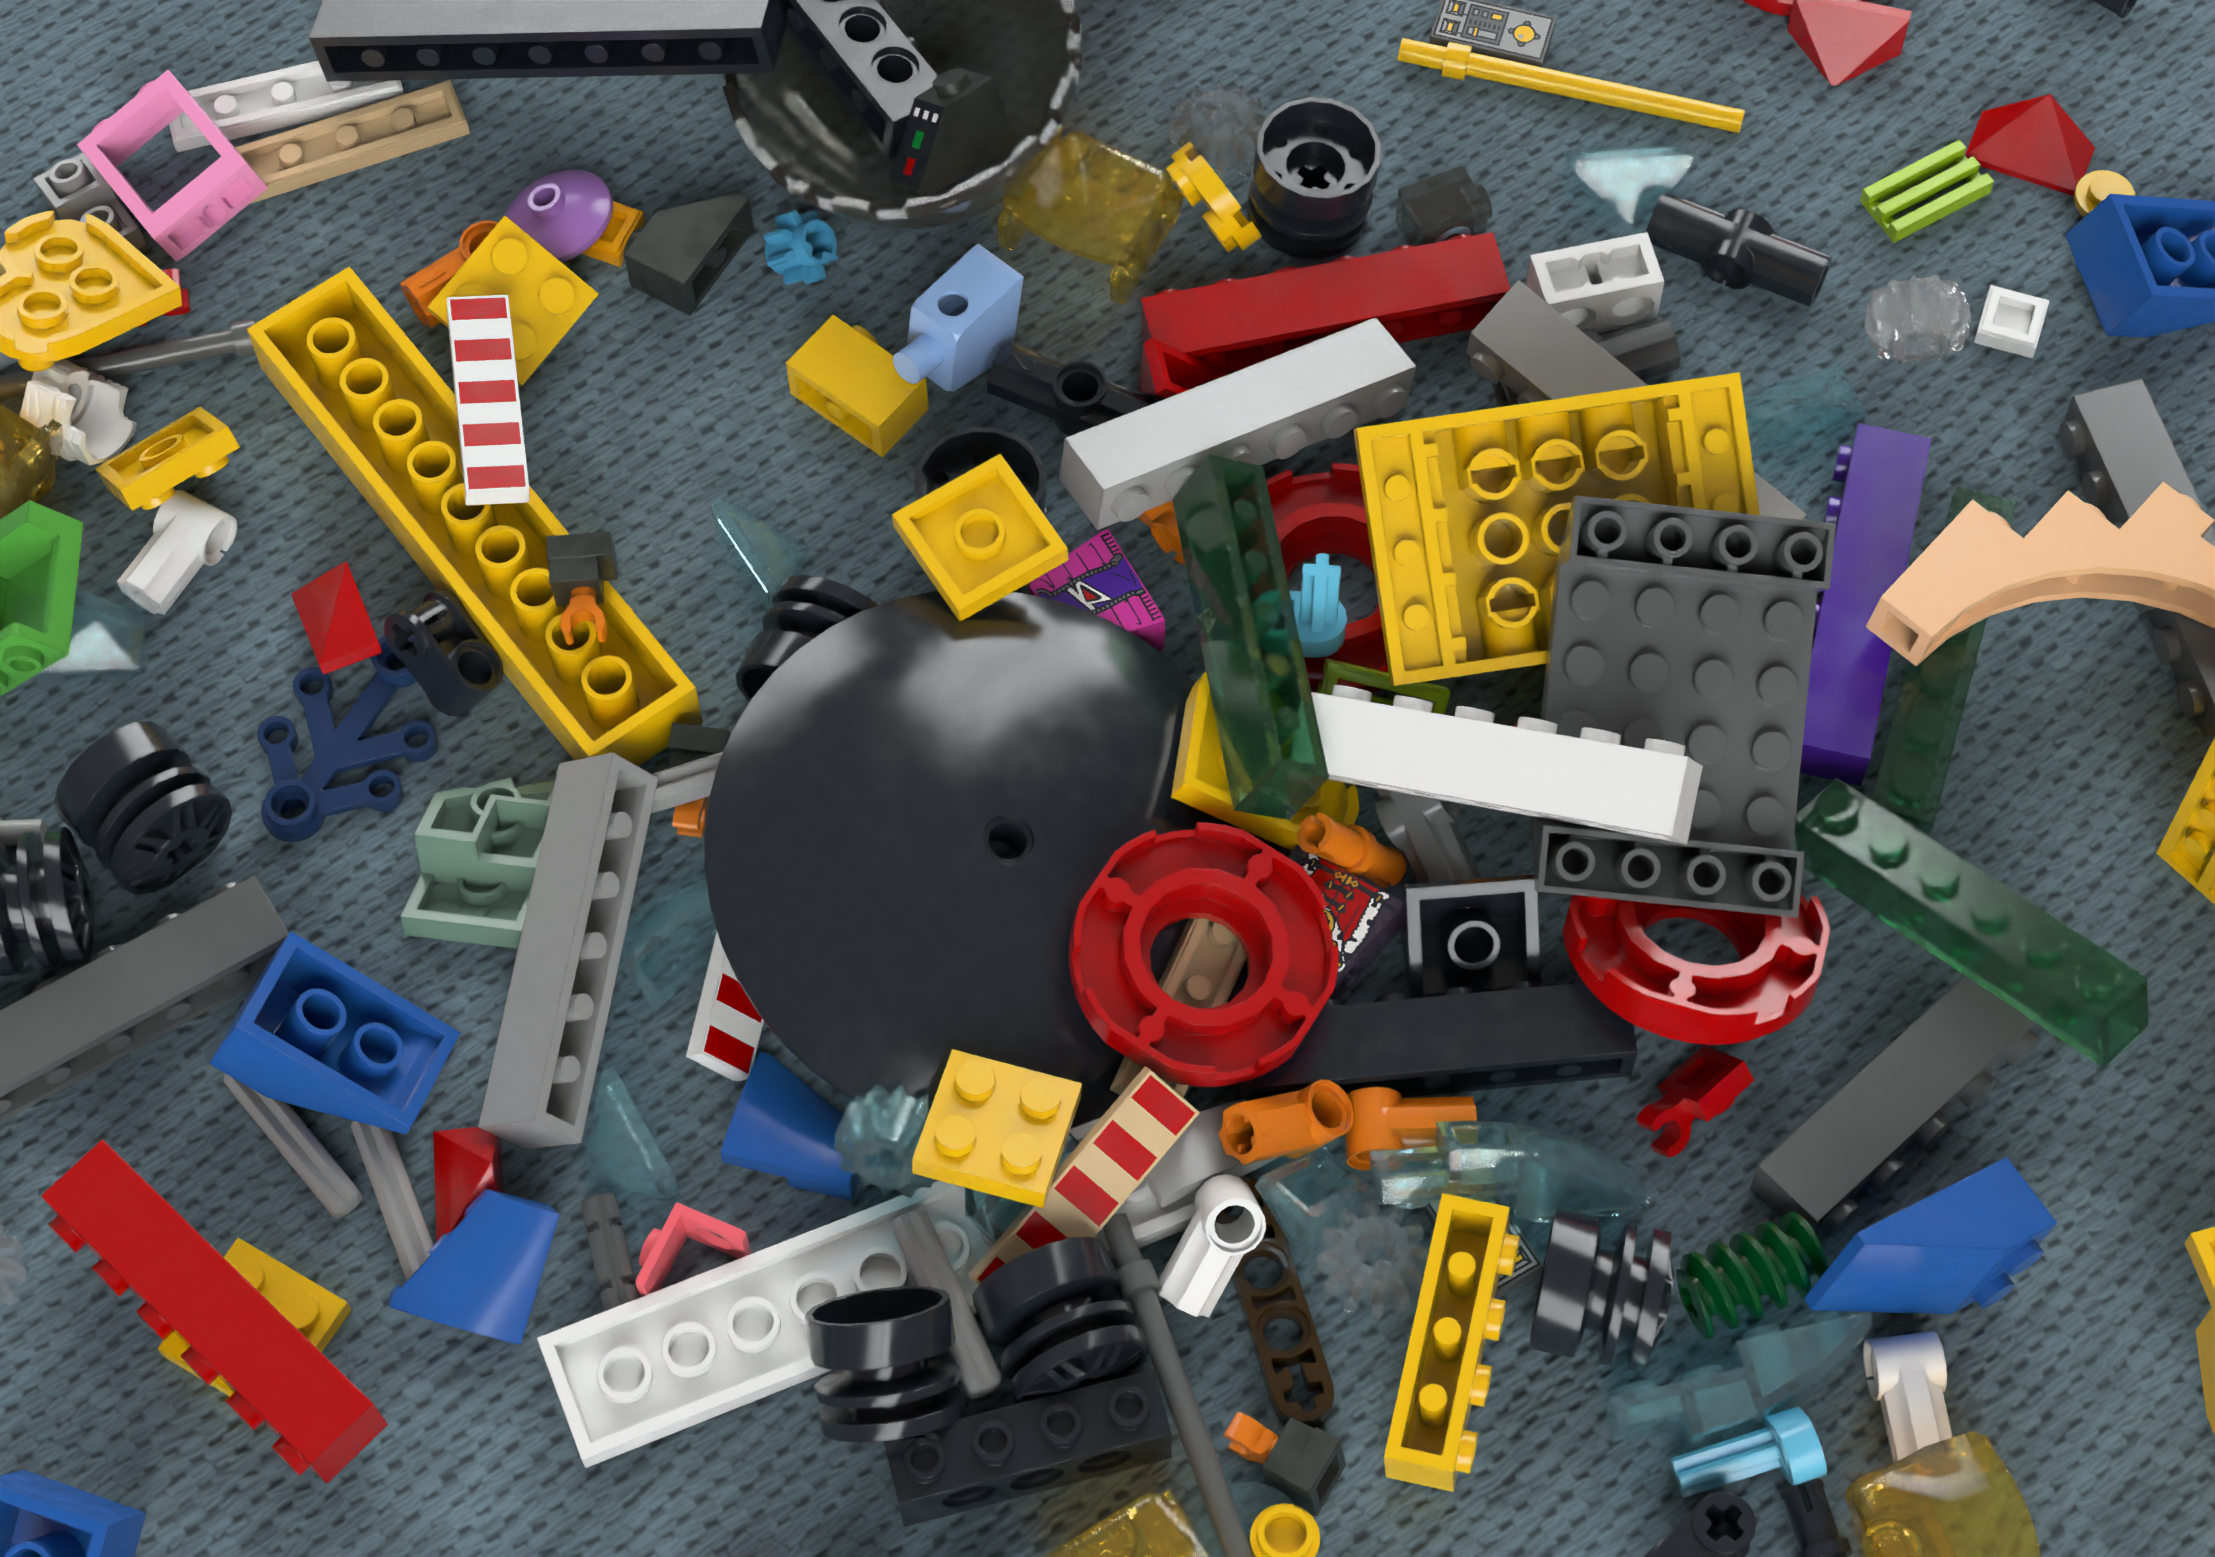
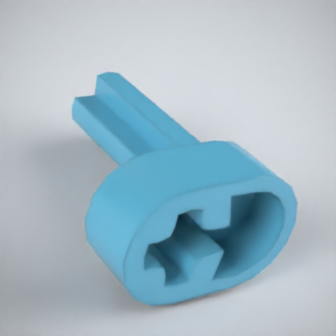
(1317, 609)
(1784, 1443)

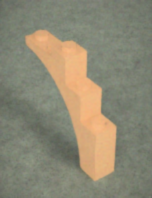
(2071, 553)

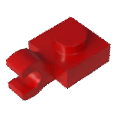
(1697, 1089)

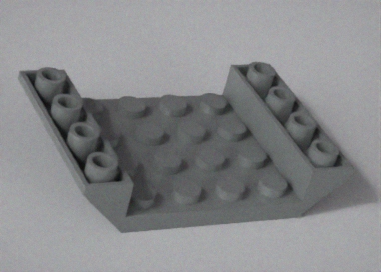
(1695, 639)

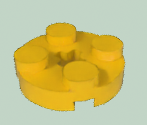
(1200, 182)

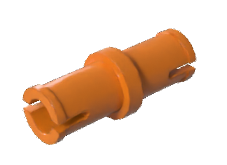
(1352, 849)

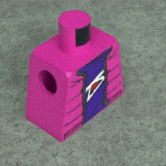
(1106, 585)

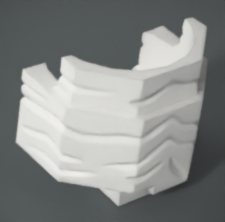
(86, 408)

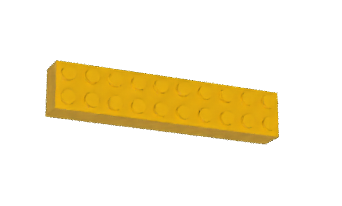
(399, 444)

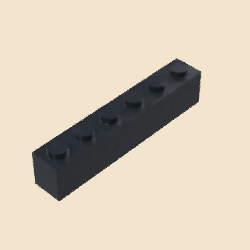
(1458, 1042)

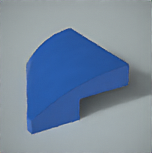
(787, 1132)
(484, 1269)

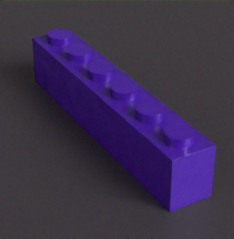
(1871, 551)

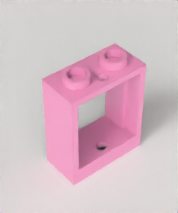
(182, 220)

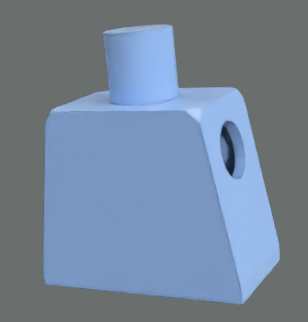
(961, 321)

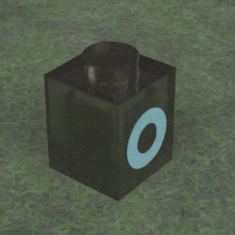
(1442, 208)

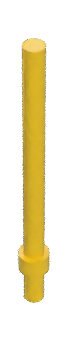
(1458, 61)

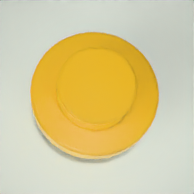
(2097, 186)
(1284, 1532)

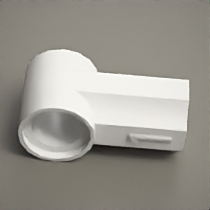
(184, 538)
(1211, 1249)
(1910, 1387)

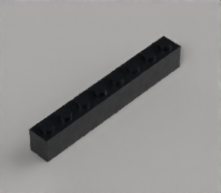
(544, 38)

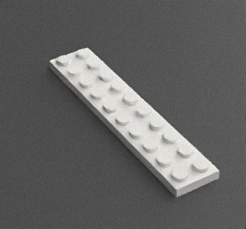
(744, 1325)

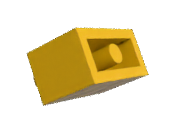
(855, 385)

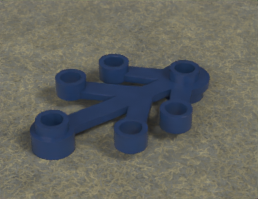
(338, 752)

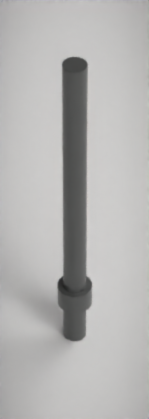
(151, 356)
(1139, 1288)

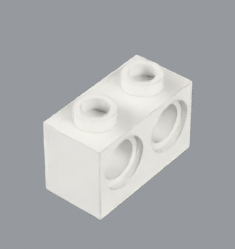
(1600, 282)

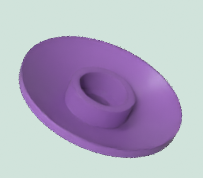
(563, 211)

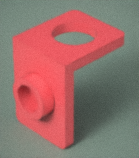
(664, 1245)

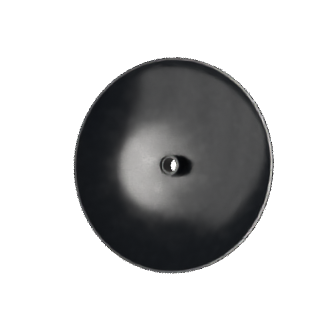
(863, 821)

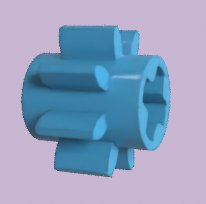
(800, 247)

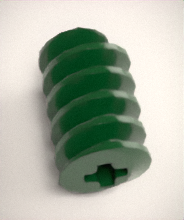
(1749, 1270)

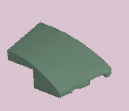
(485, 855)

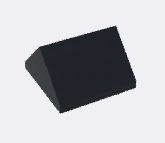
(1470, 934)

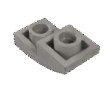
(78, 189)
(1196, 1158)

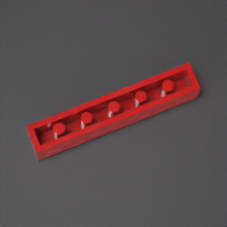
(1408, 289)
(214, 1311)

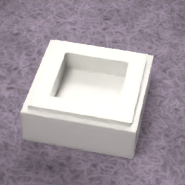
(2011, 321)

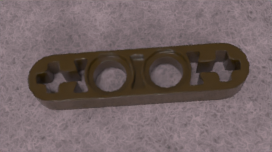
(1288, 1302)

